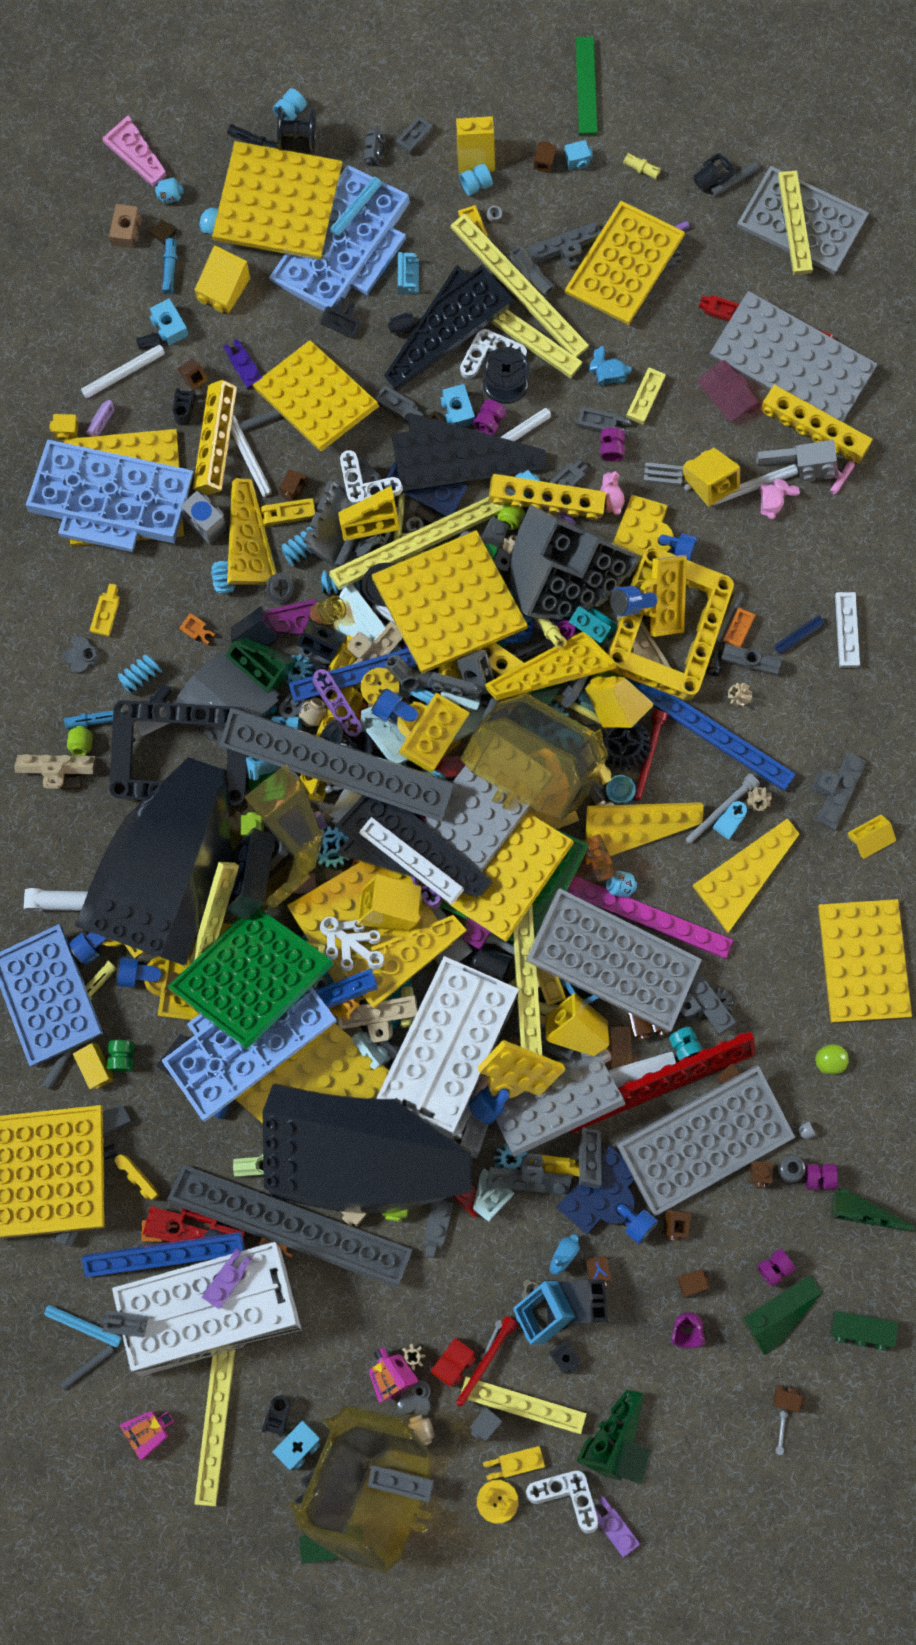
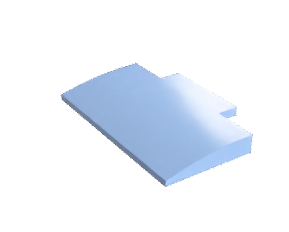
(354, 256)
(108, 496)
(218, 1070)

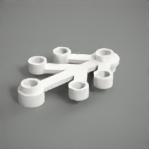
(350, 941)

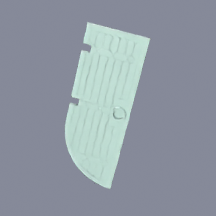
(362, 619)
(390, 738)

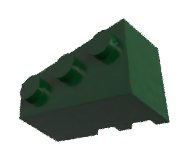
(260, 663)

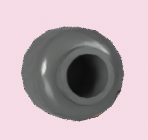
(791, 1169)

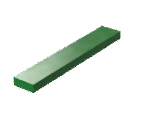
(586, 86)

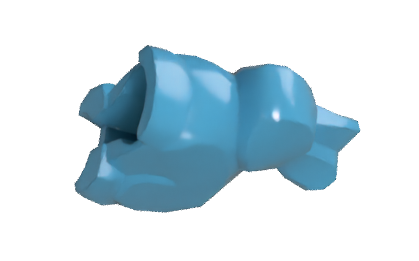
(608, 371)
(564, 1254)

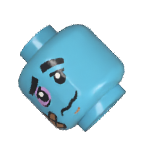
(169, 191)
(622, 884)

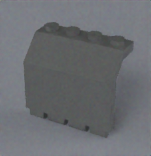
(327, 537)
(225, 685)

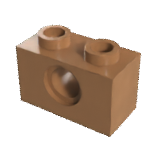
(124, 216)

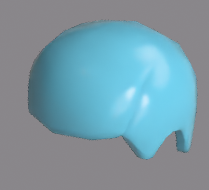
(208, 220)
(620, 789)

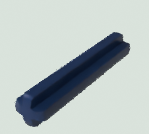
(799, 634)

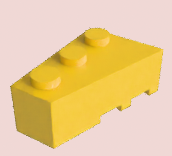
(370, 516)

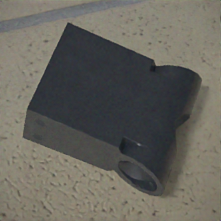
(586, 1300)

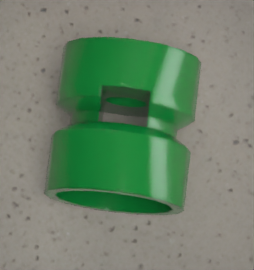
(121, 1056)

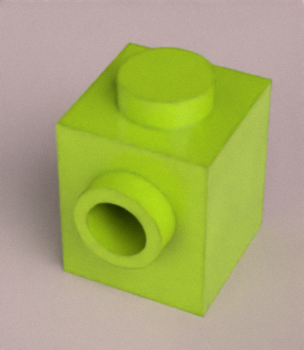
(250, 821)

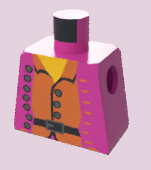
(390, 1375)
(146, 1432)

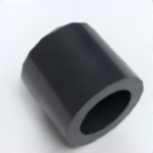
(491, 962)

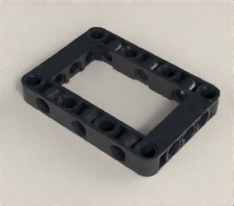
(123, 741)

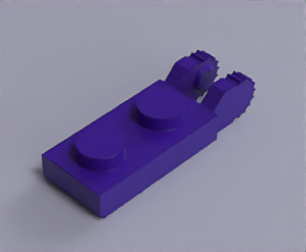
(243, 365)

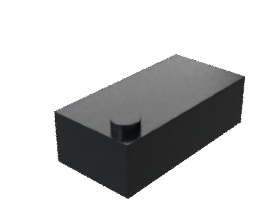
(250, 885)

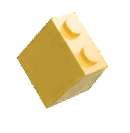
(475, 143)
(222, 280)
(712, 476)
(617, 701)
(389, 904)
(577, 1027)

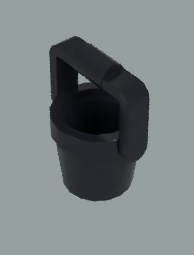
(709, 174)

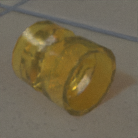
(328, 611)

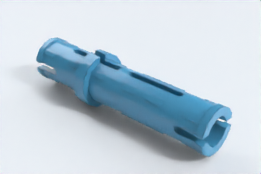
(169, 266)
(70, 722)

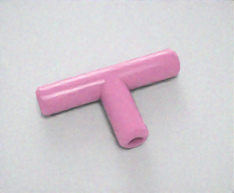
(842, 477)

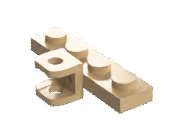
(382, 644)
(646, 646)
(54, 767)
(381, 1016)

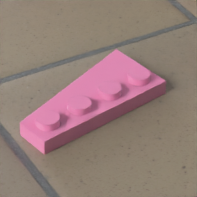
(131, 147)

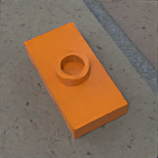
(739, 628)

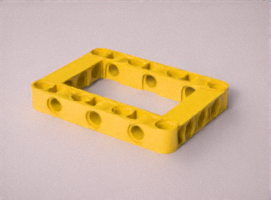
(656, 674)

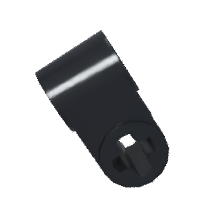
(183, 403)
(276, 1417)

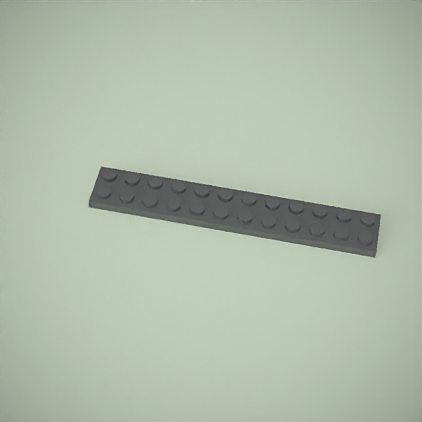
(337, 764)
(290, 1226)

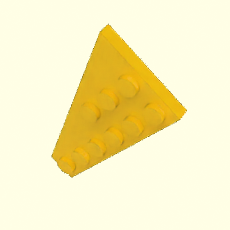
(249, 550)
(575, 660)
(634, 825)
(738, 880)
(405, 956)

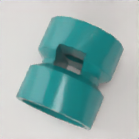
(685, 1043)

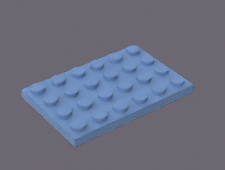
(47, 996)

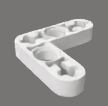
(484, 347)
(363, 489)
(568, 1489)

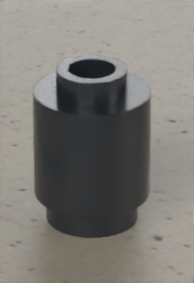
(401, 324)

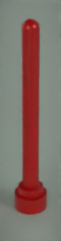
(659, 719)
(508, 1326)

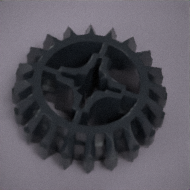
(639, 749)

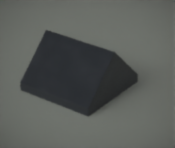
(255, 627)

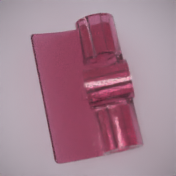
(728, 391)

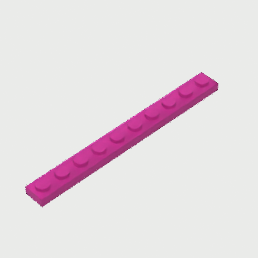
(651, 918)

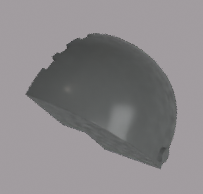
(564, 566)

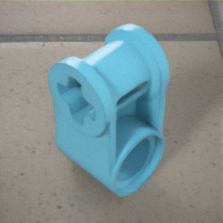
(729, 822)

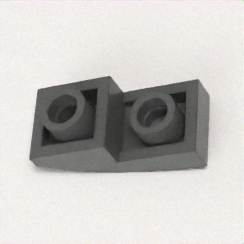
(114, 1119)

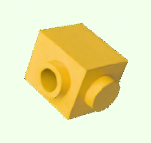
(64, 426)

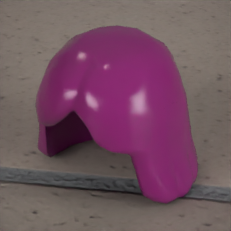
(692, 1340)

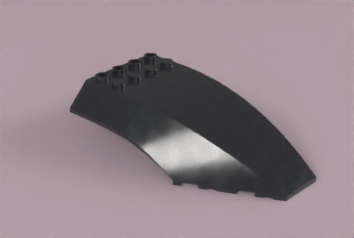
(163, 865)
(357, 1153)

